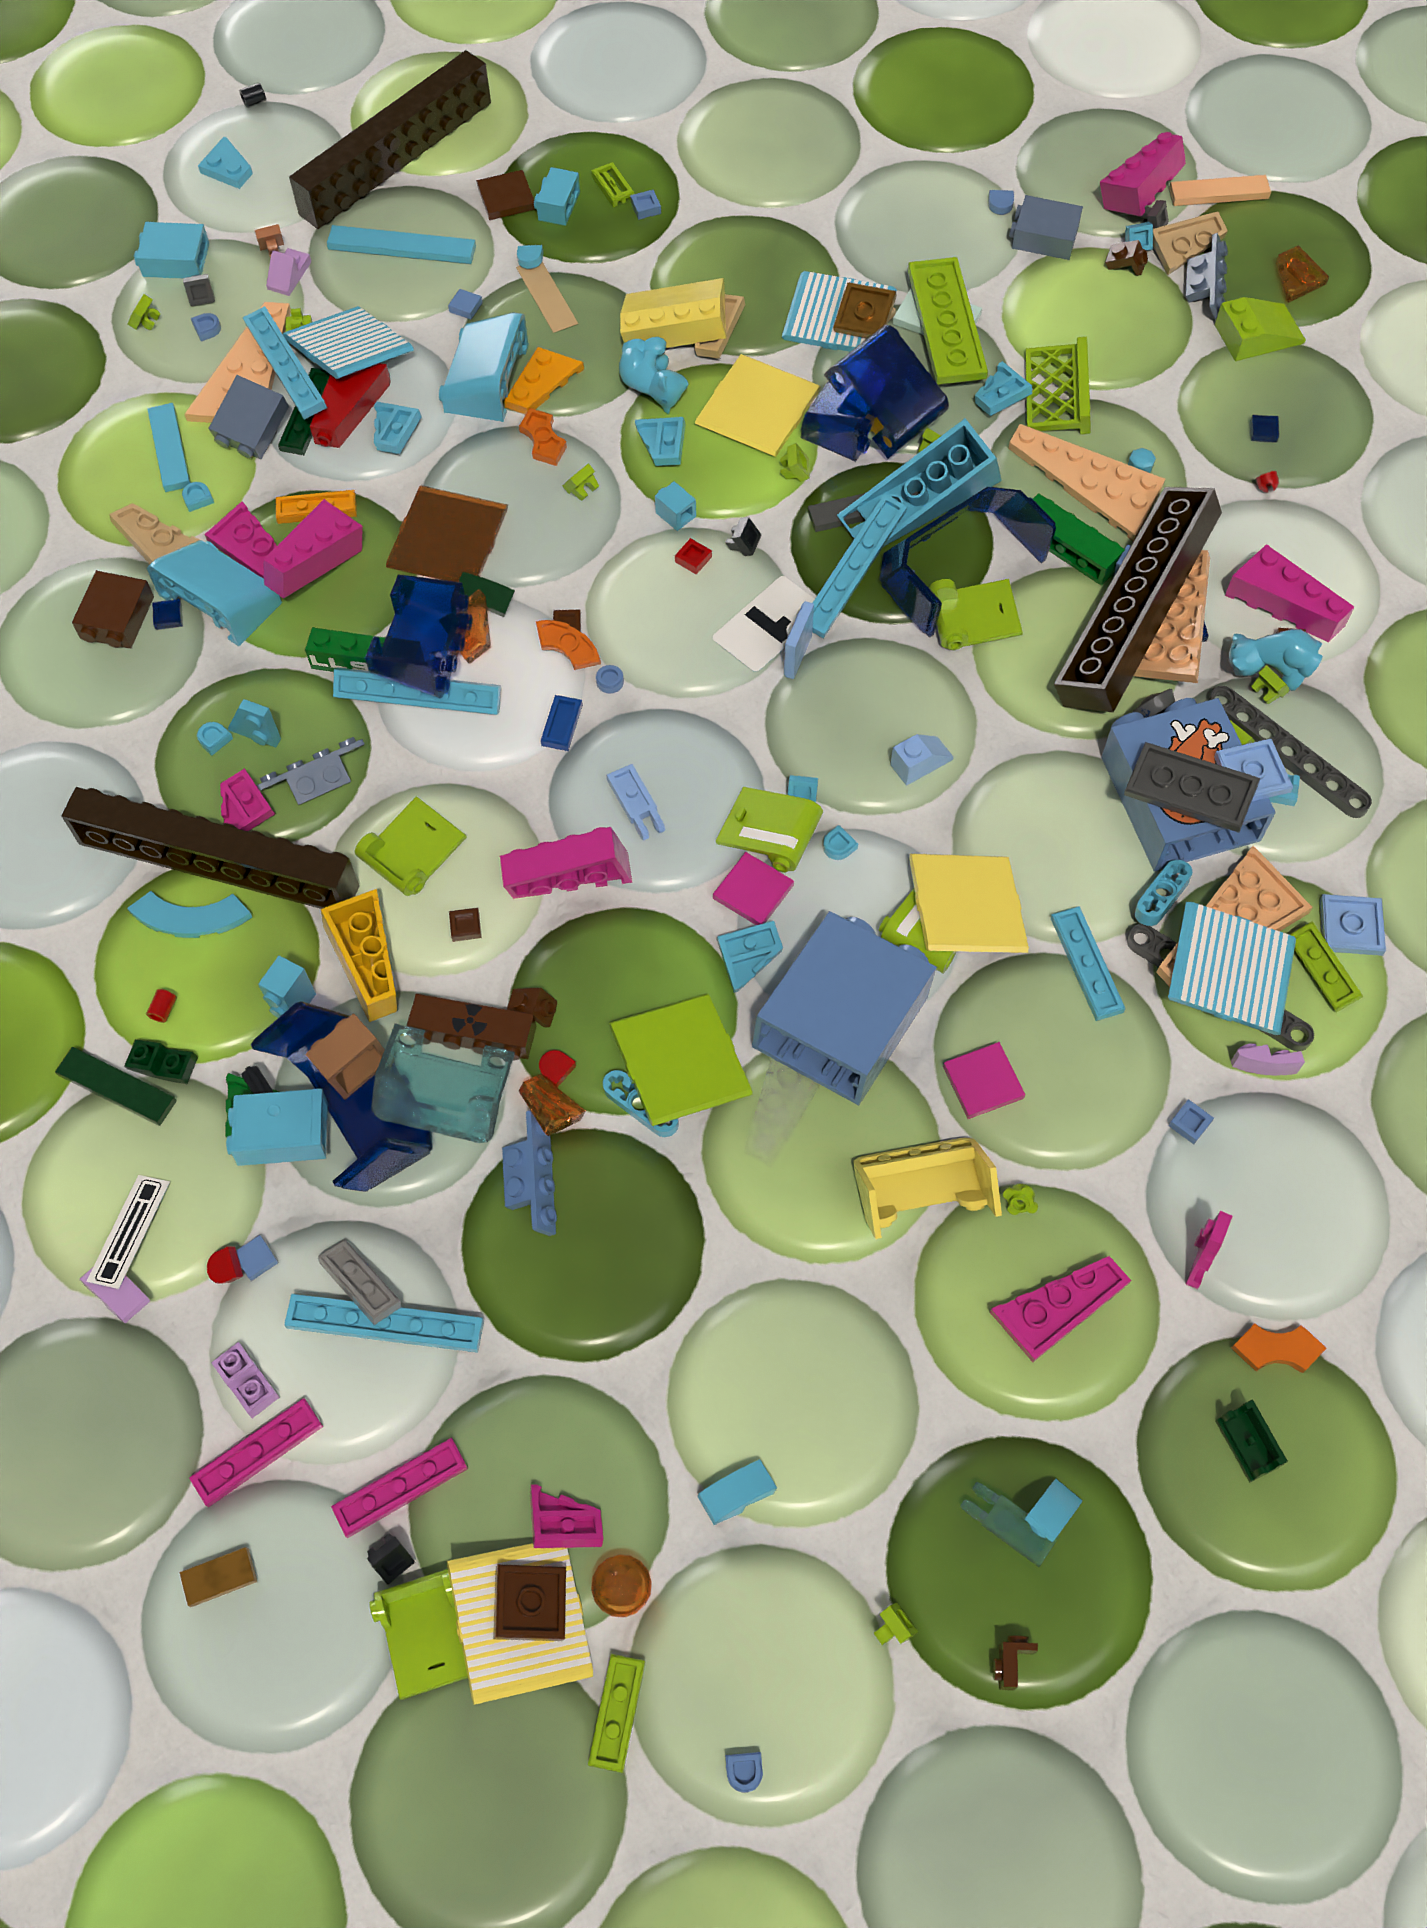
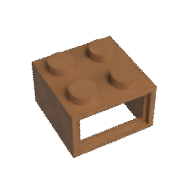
(347, 1055)

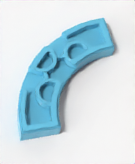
(189, 921)

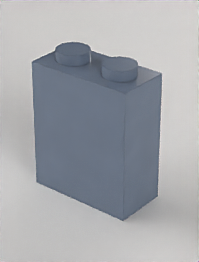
(1046, 227)
(248, 417)

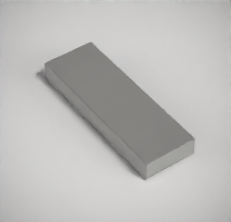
(359, 1282)

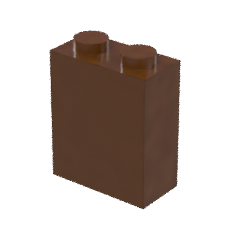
(113, 609)

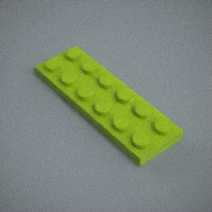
(947, 320)

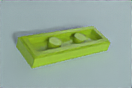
(1325, 967)
(616, 1713)

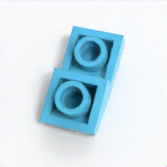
(736, 1491)
(1053, 1511)

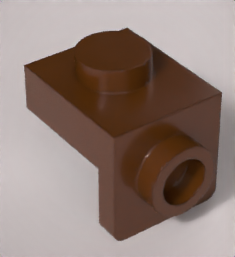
(1127, 254)
(534, 1002)
(1006, 1666)

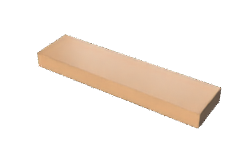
(1219, 190)

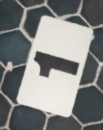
(764, 624)

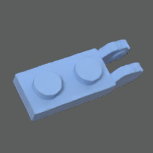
(635, 799)

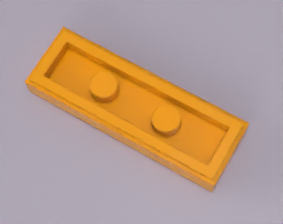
(297, 507)

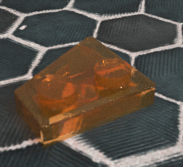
(1299, 273)
(478, 638)
(550, 1105)

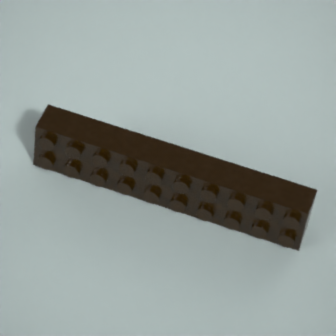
(390, 139)
(1138, 599)
(209, 849)

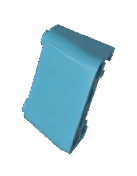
(484, 366)
(216, 587)

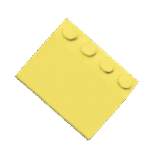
(676, 313)

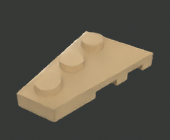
(1186, 239)
(733, 308)
(147, 533)

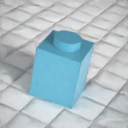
(675, 505)

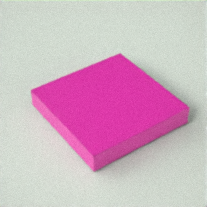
(753, 889)
(983, 1080)

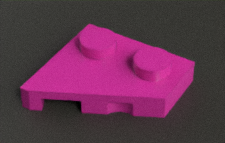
(243, 802)
(1209, 1242)
(563, 1522)

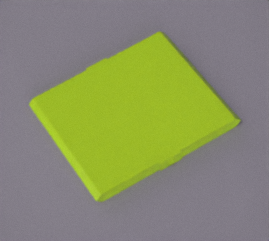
(680, 1059)

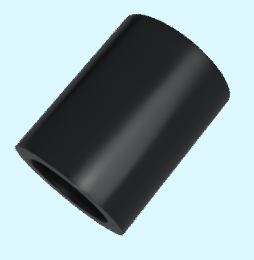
(252, 94)

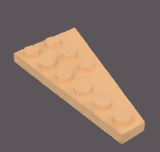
(243, 360)
(1095, 480)
(1178, 642)
(1254, 893)

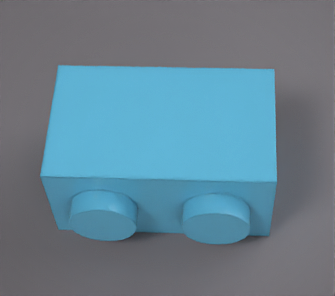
(557, 196)
(285, 985)

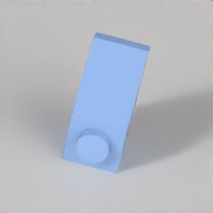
(919, 757)

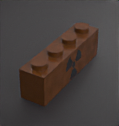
(472, 1025)

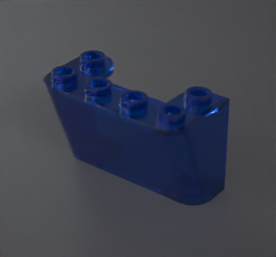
(892, 386)
(839, 422)
(423, 634)

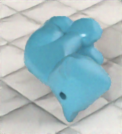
(644, 369)
(1288, 651)

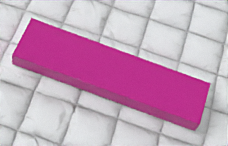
(255, 1452)
(399, 1488)

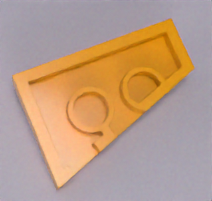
(539, 378)

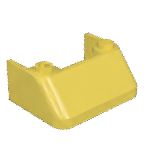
(925, 1177)

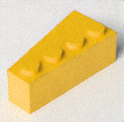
(361, 947)

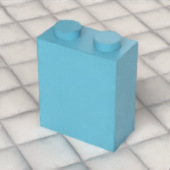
(171, 250)

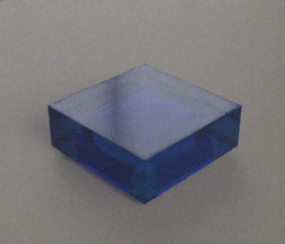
(1264, 428)
(167, 614)

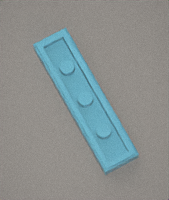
(169, 447)
(1087, 963)

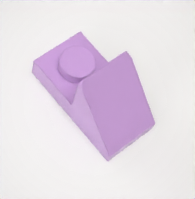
(286, 270)

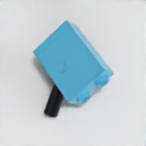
(276, 1124)

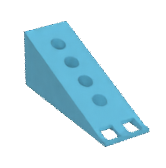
(960, 469)

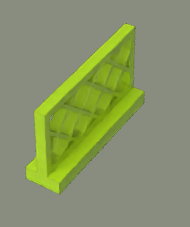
(1080, 387)

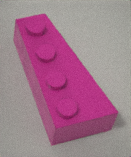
(1143, 175)
(312, 549)
(1290, 594)
(566, 864)

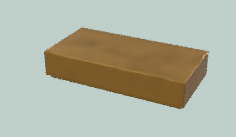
(218, 1577)

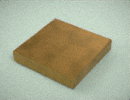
(864, 310)

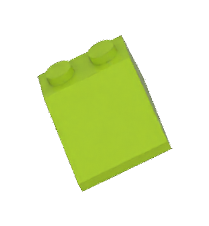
(1256, 327)

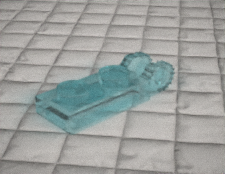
(1008, 1524)

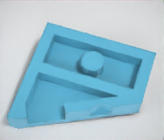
(226, 165)
(1002, 390)
(394, 426)
(663, 439)
(255, 723)
(748, 952)

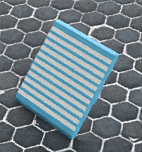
(816, 309)
(347, 342)
(1232, 968)

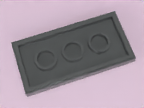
(1192, 787)

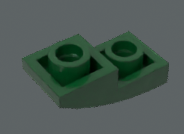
(497, 595)
(160, 1062)

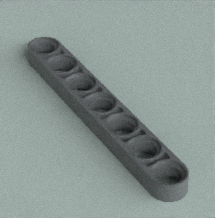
(1303, 756)
(1159, 941)

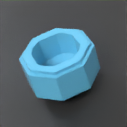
(1142, 459)

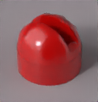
(1266, 480)

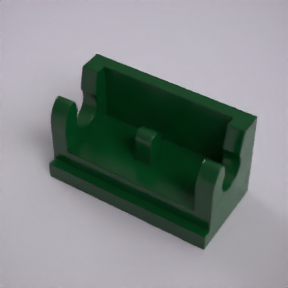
(1251, 1441)

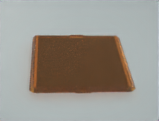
(446, 534)

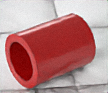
(161, 1005)

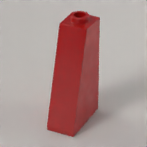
(347, 404)

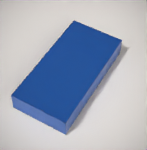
(561, 723)

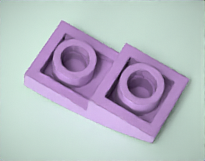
(1259, 1060)
(121, 1302)
(245, 1380)

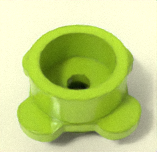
(1020, 1192)

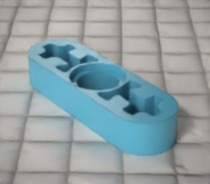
(1163, 903)
(618, 1097)

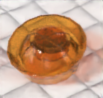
(621, 1586)

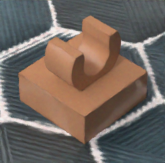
(269, 238)

